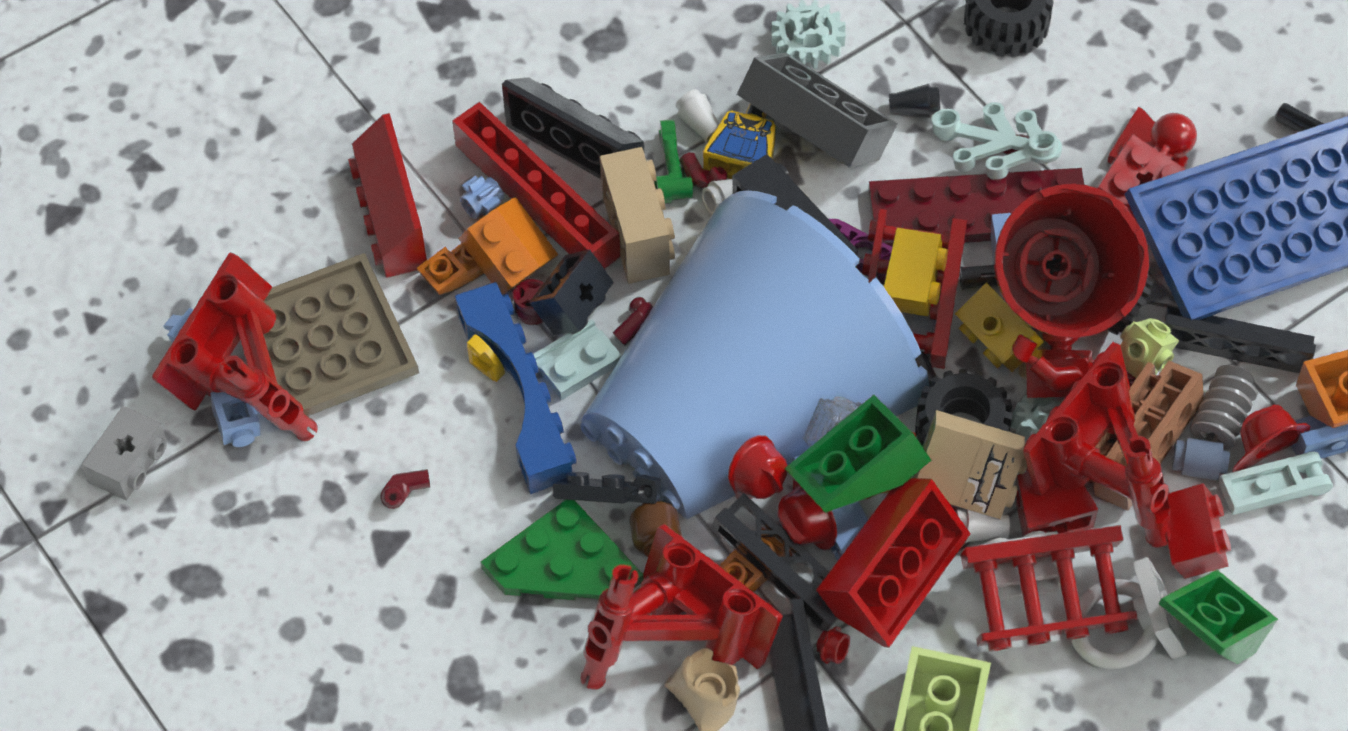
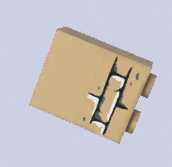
(973, 463)

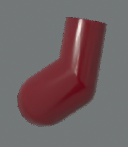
(700, 176)
(629, 327)
(401, 486)

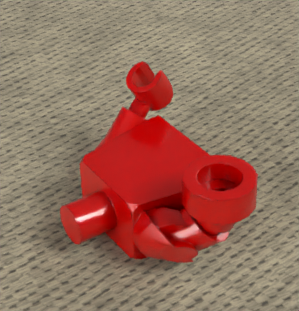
(1054, 370)

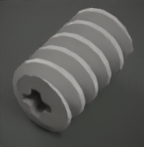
(1225, 406)

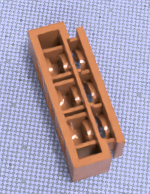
(1161, 410)

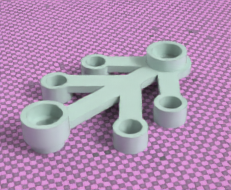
(1039, 147)

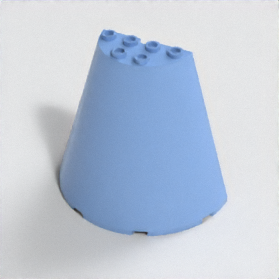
(746, 347)

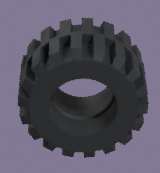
(1008, 30)
(963, 394)

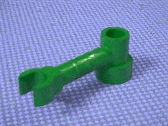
(672, 184)

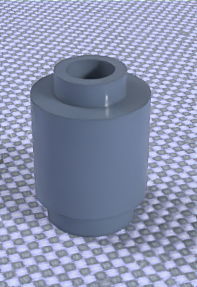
(1200, 458)

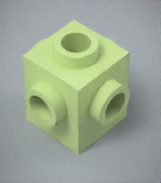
(1146, 343)

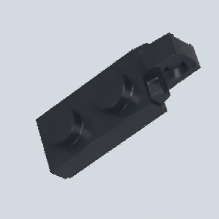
(609, 489)

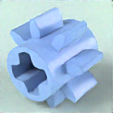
(481, 196)

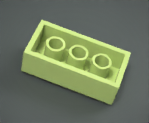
(941, 692)

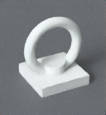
(1153, 618)

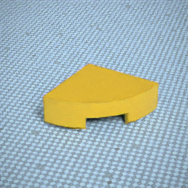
(484, 358)

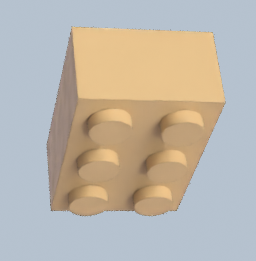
(637, 214)

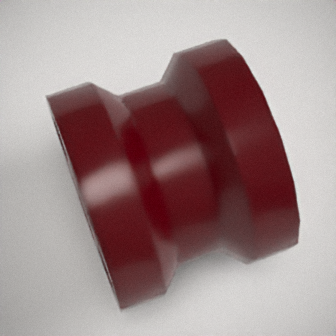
(523, 294)

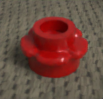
(833, 645)

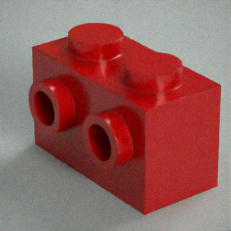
(1196, 534)

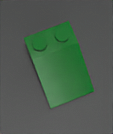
(859, 458)
(1221, 615)

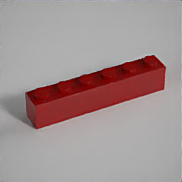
(535, 185)

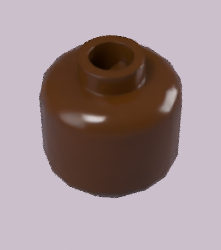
(647, 519)

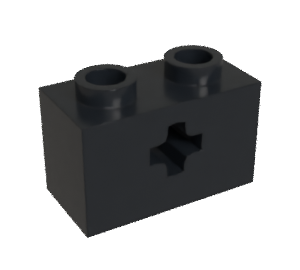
(572, 293)

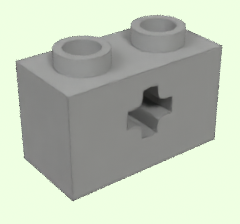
(125, 453)

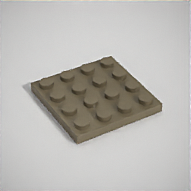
(335, 336)

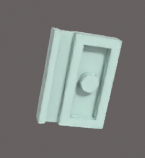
(577, 360)

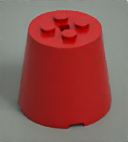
(1098, 253)

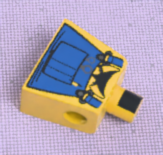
(740, 141)

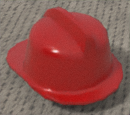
(1266, 434)
(757, 469)
(806, 520)

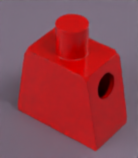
(1056, 510)

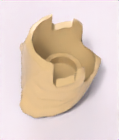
(706, 689)

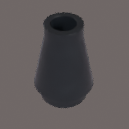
(917, 101)

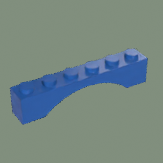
(539, 447)

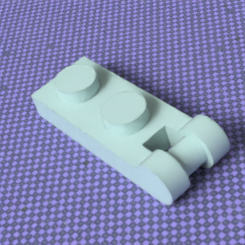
(1274, 482)

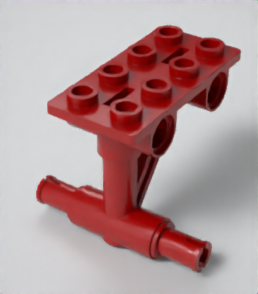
(201, 352)
(1067, 453)
(675, 582)

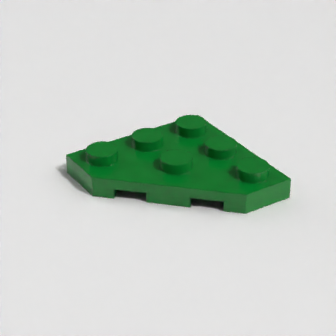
(558, 557)

